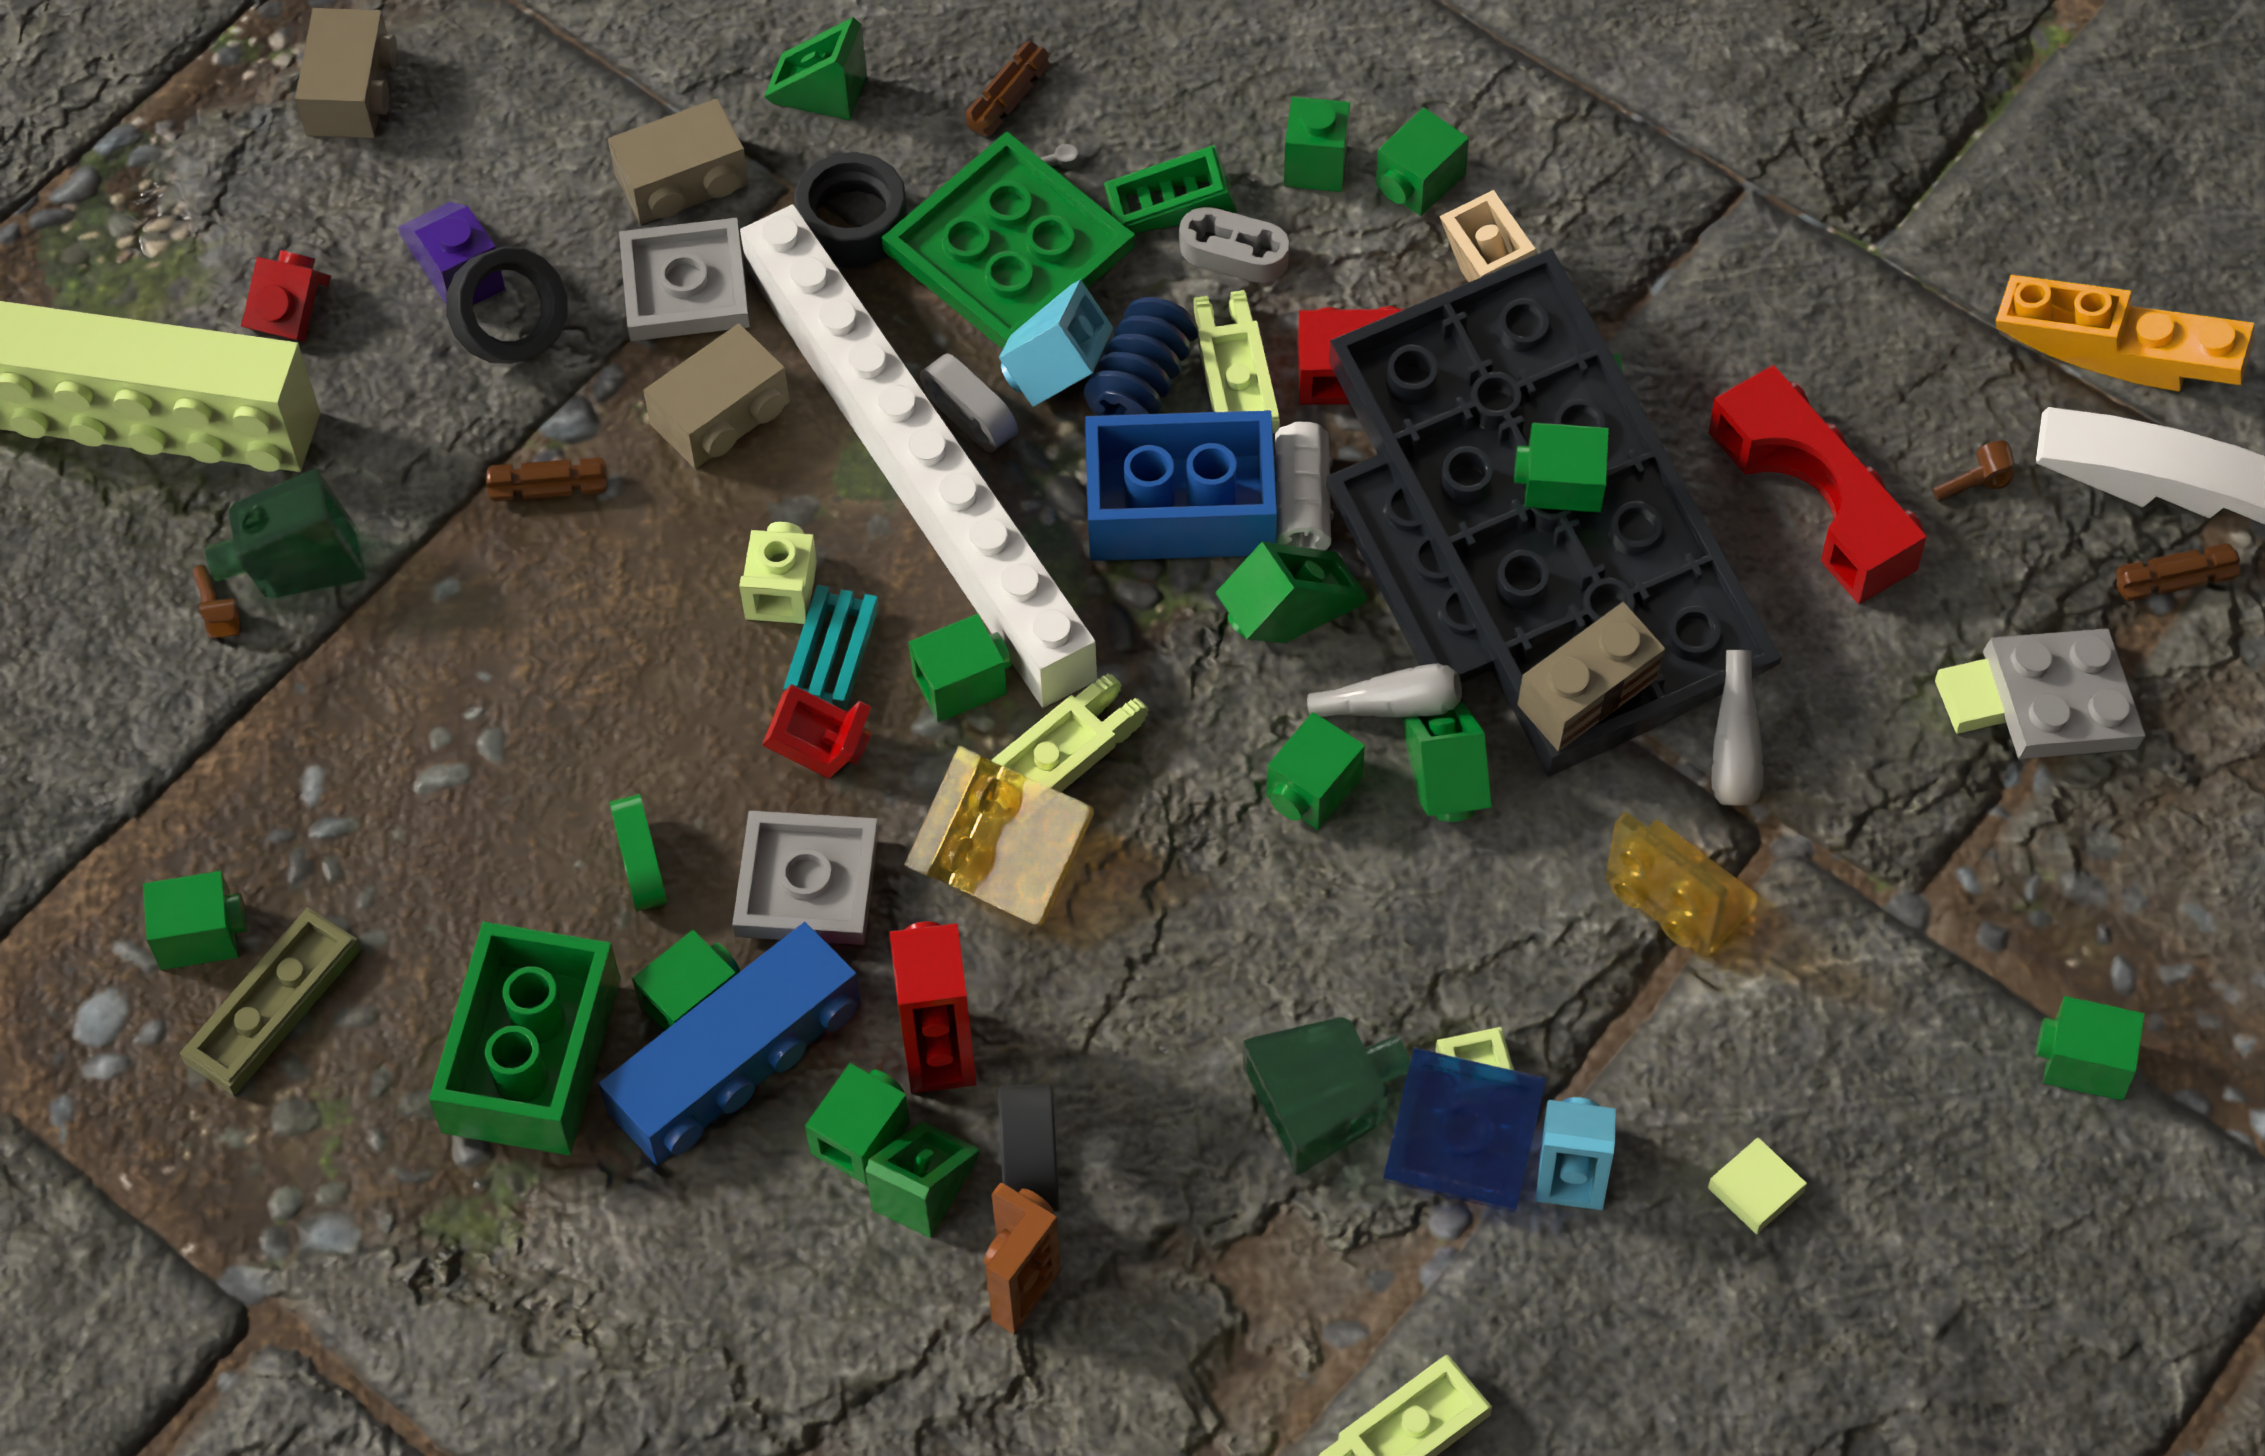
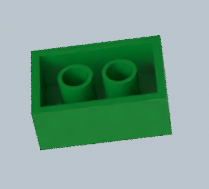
(525, 1038)

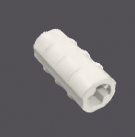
(1302, 498)

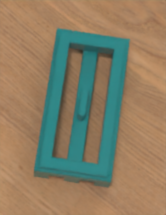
(842, 605)

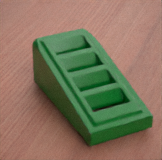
(1185, 171)

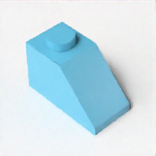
(1056, 345)
(1576, 1153)

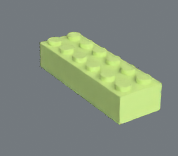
(155, 387)

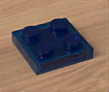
(1464, 1130)

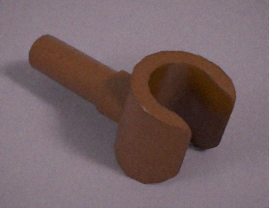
(1994, 471)
(220, 616)

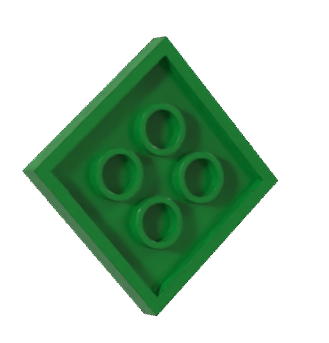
(1006, 239)

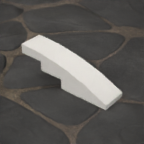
(2152, 460)

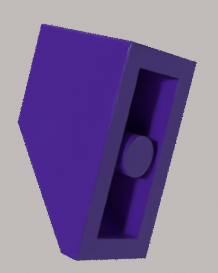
(445, 242)

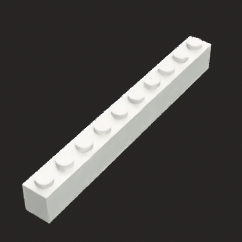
(920, 457)

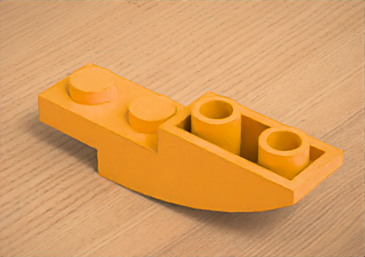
(2109, 336)

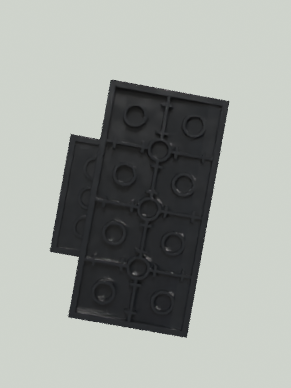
(1449, 531)

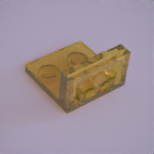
(1000, 836)
(1676, 884)

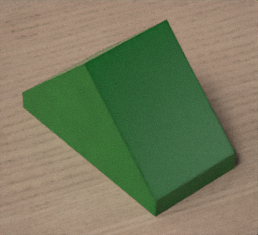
(822, 73)
(919, 1177)

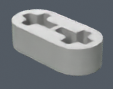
(1234, 244)
(969, 402)

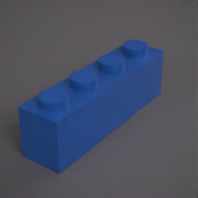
(731, 1044)

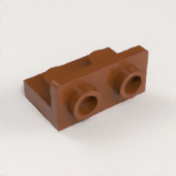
(1022, 1255)

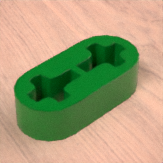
(638, 852)

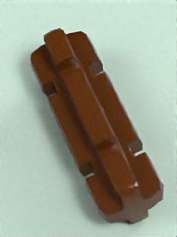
(1007, 89)
(547, 479)
(2178, 572)

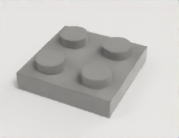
(683, 279)
(2064, 693)
(807, 872)

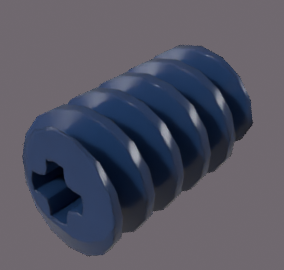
(1141, 358)

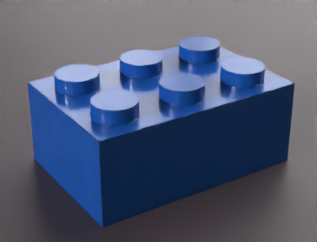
(1180, 485)

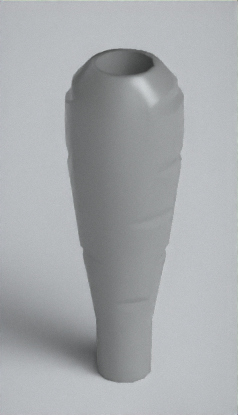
(1402, 693)
(1737, 743)

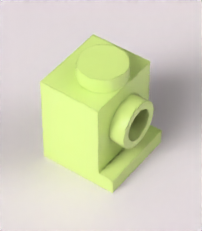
(779, 574)

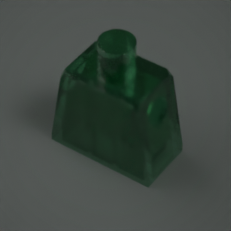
(290, 539)
(1321, 1086)

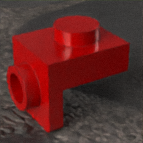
(283, 295)
(817, 732)

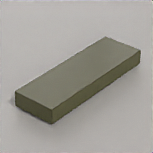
(270, 1001)

